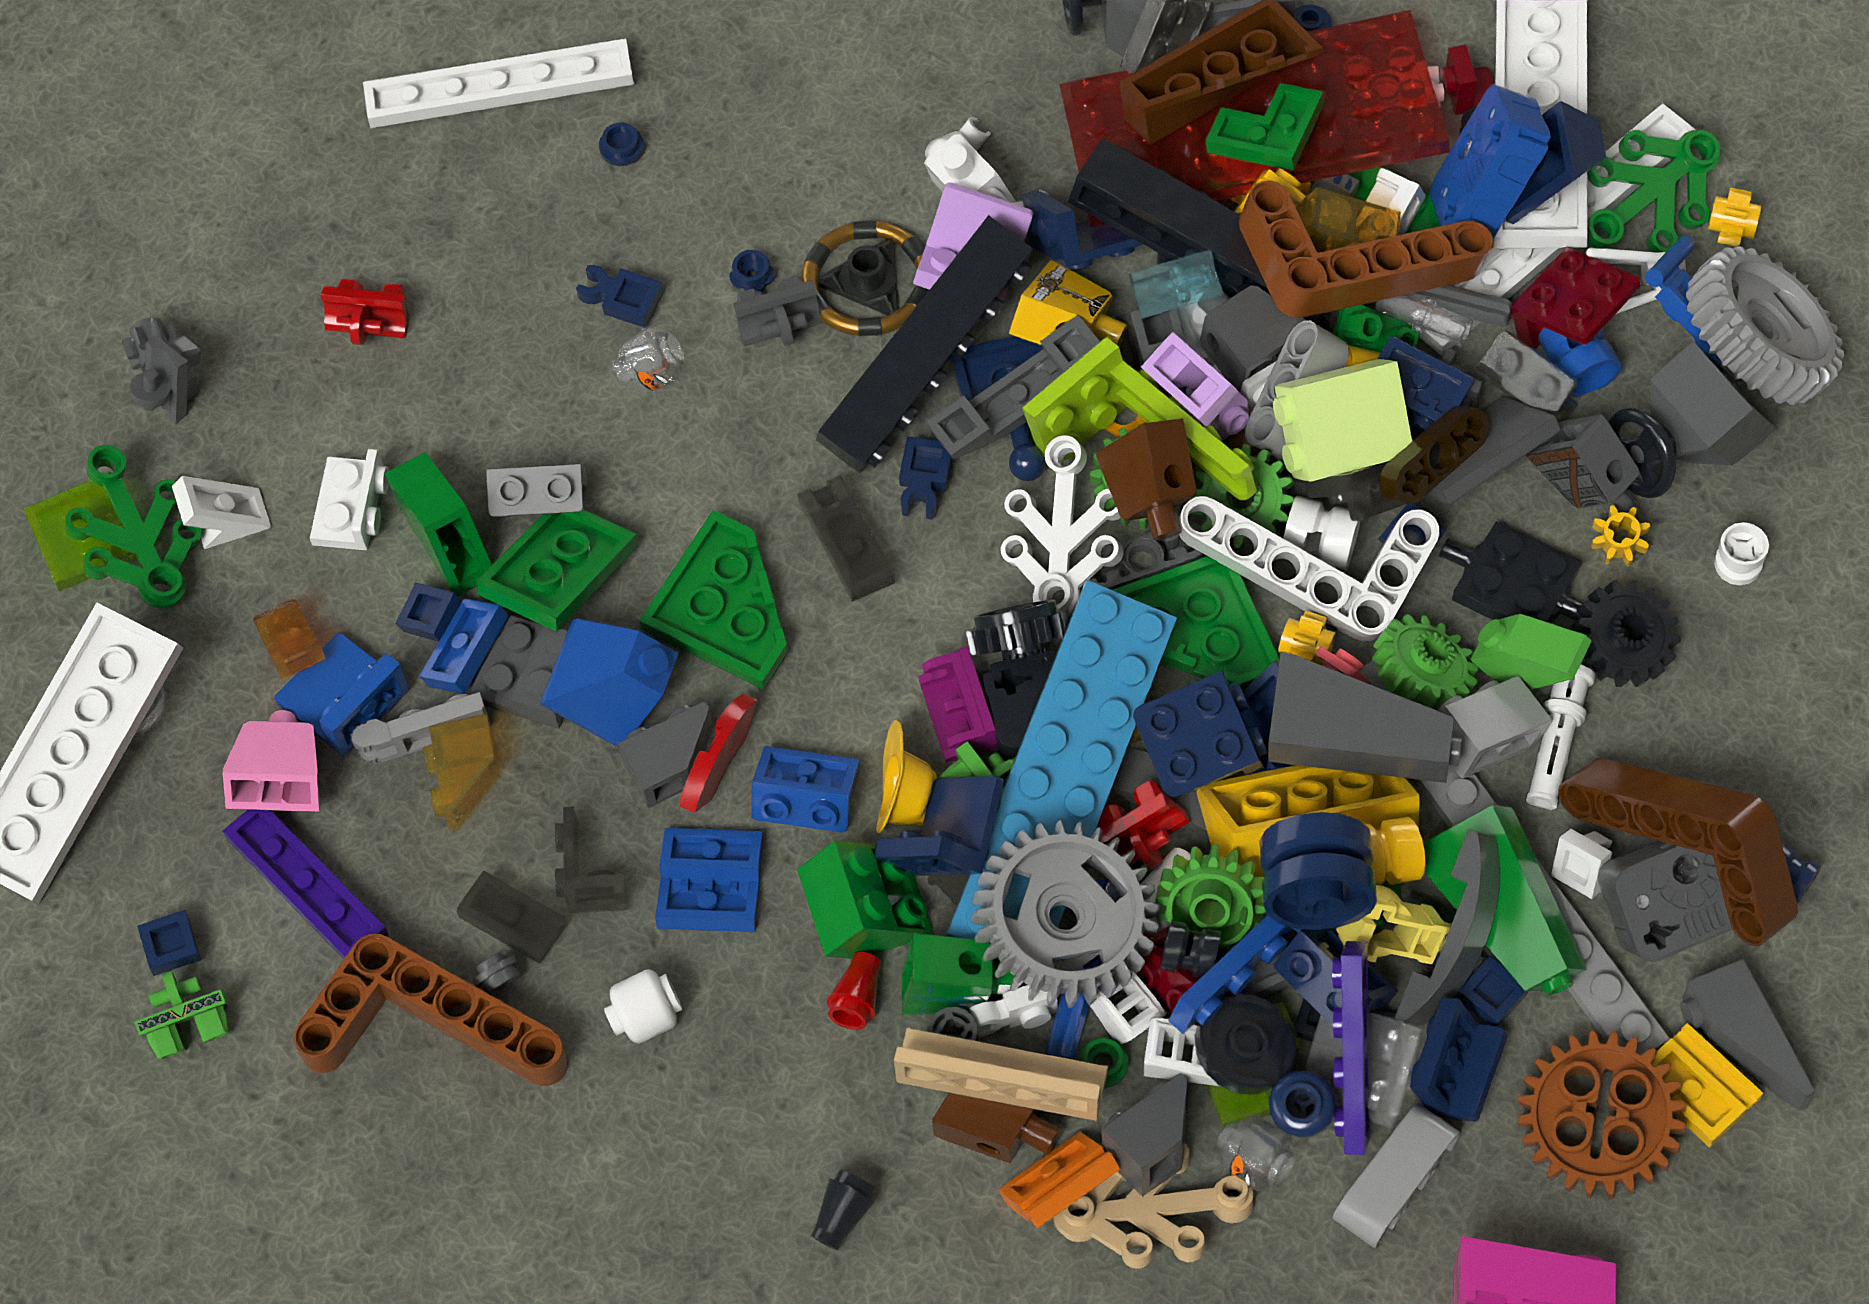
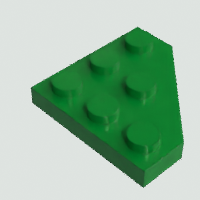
(721, 604)
(1214, 621)

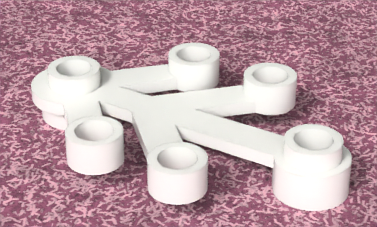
(1063, 535)

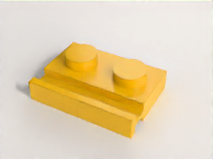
(1710, 1085)

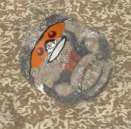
(649, 359)
(1256, 1152)

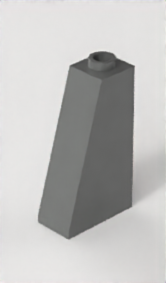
(1356, 727)

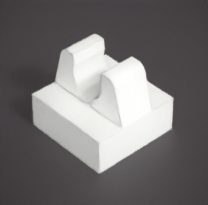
(1580, 859)

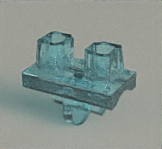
(1175, 284)

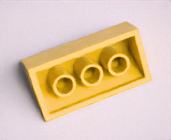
(1247, 805)

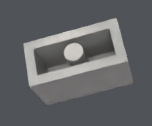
(1495, 724)

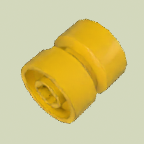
(1397, 851)

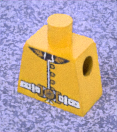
(1056, 299)

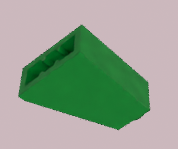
(440, 522)

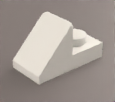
(220, 509)

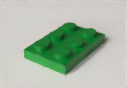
(556, 566)

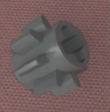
(141, 332)

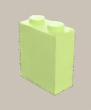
(1342, 419)

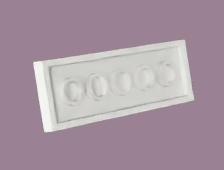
(76, 744)

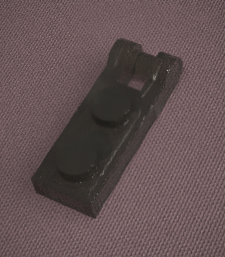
(846, 539)

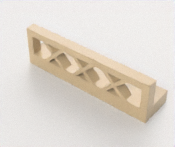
(1001, 1074)

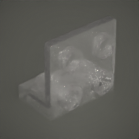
(1391, 1059)

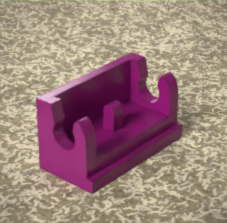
(957, 704)

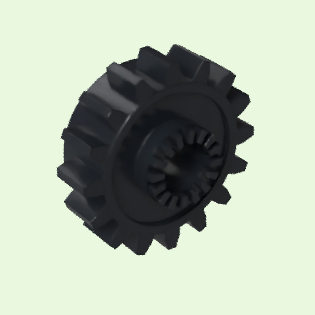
(1642, 618)
(1017, 629)

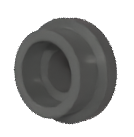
(496, 973)

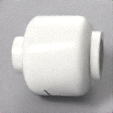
(643, 1006)

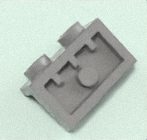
(536, 490)

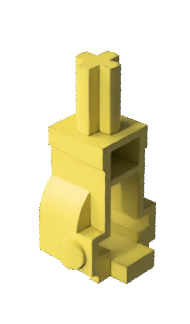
(1416, 936)

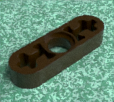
(1416, 460)

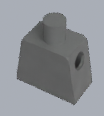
(1244, 333)

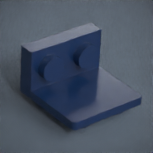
(953, 830)

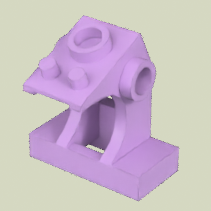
(1208, 393)

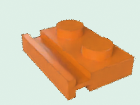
(1058, 1179)

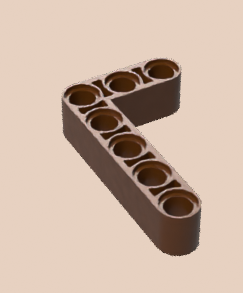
(1699, 817)

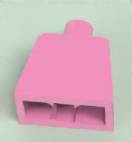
(273, 766)

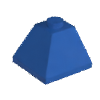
(608, 678)

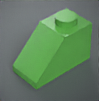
(1529, 649)

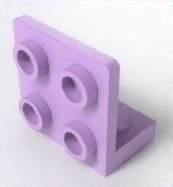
(956, 221)

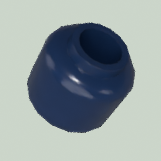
(1287, 1092)

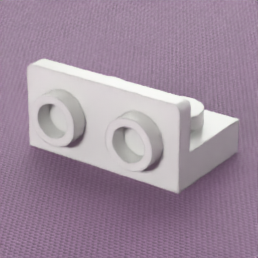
(348, 502)

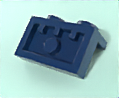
(1427, 383)
(1308, 969)

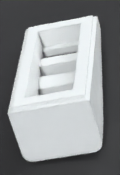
(1110, 1015)
(1167, 1068)

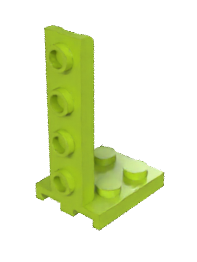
(1103, 386)

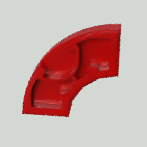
(710, 765)

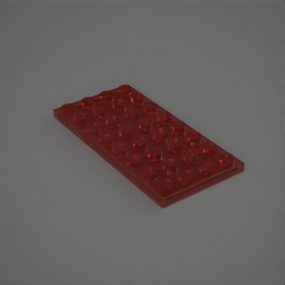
(1373, 112)

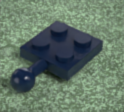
(982, 368)

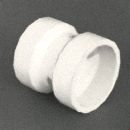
(1740, 544)

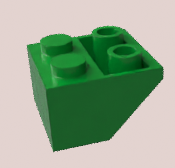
(861, 901)

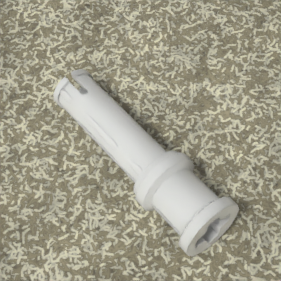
(1565, 713)

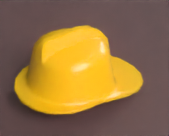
(905, 783)

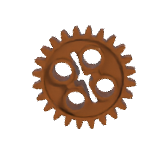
(1647, 1121)

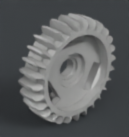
(1764, 325)
(1057, 879)

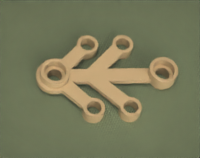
(1147, 1214)

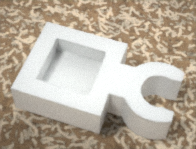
(1012, 1011)

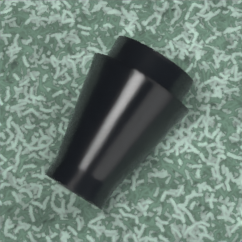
(842, 1207)

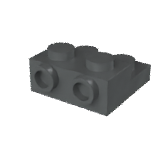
(519, 670)

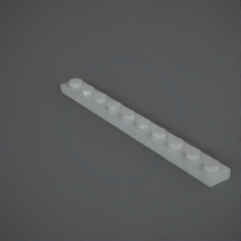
(1601, 988)

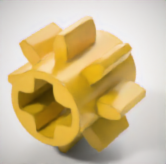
(1734, 217)
(1612, 526)
(1306, 637)

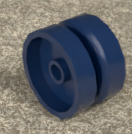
(1317, 871)

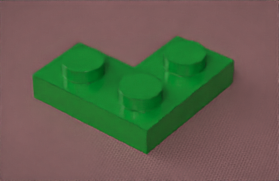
(1271, 138)

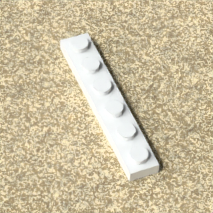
(498, 83)

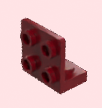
(1572, 298)

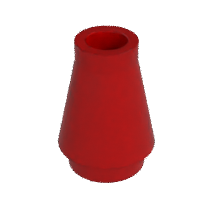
(855, 994)

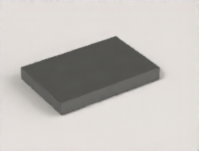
(1512, 434)

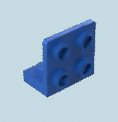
(343, 692)

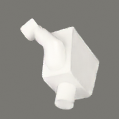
(956, 161)

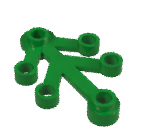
(1657, 186)
(135, 535)

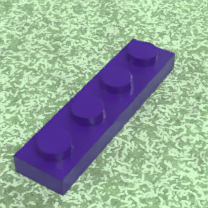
(302, 879)
(1352, 1025)

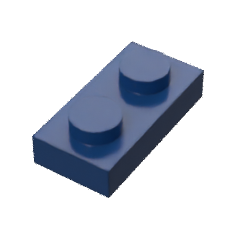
(464, 646)

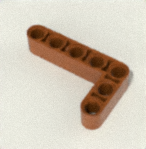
(1358, 274)
(430, 1005)

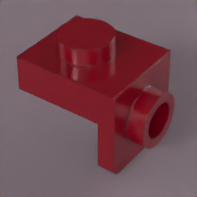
(1463, 82)

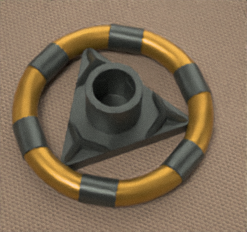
(865, 277)

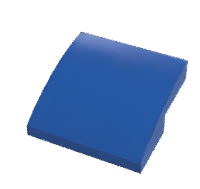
(709, 880)

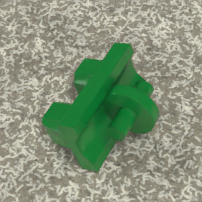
(1371, 329)

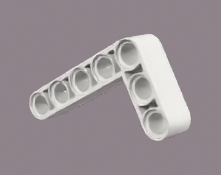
(1311, 570)

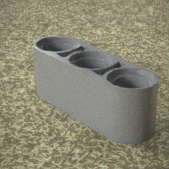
(1305, 353)
(1394, 1173)

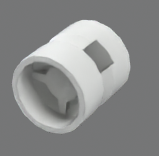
(1337, 529)

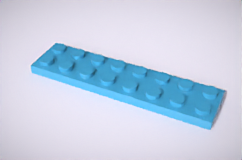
(1075, 732)

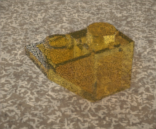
(1344, 221)
(465, 767)

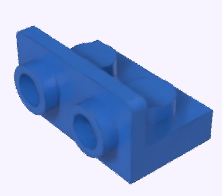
(804, 789)

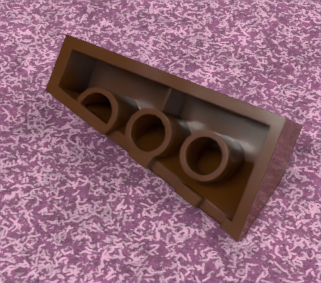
(1214, 69)

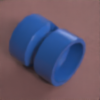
(1590, 364)

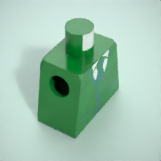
(948, 974)

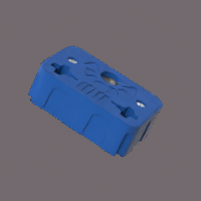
(1491, 160)

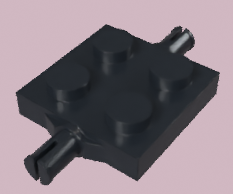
(1514, 576)

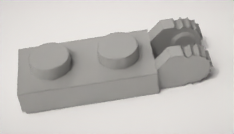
(411, 731)

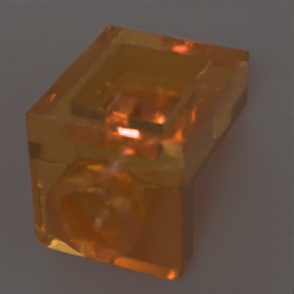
(288, 638)

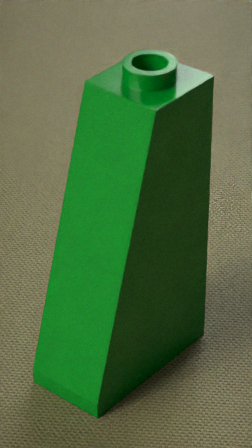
(1527, 923)

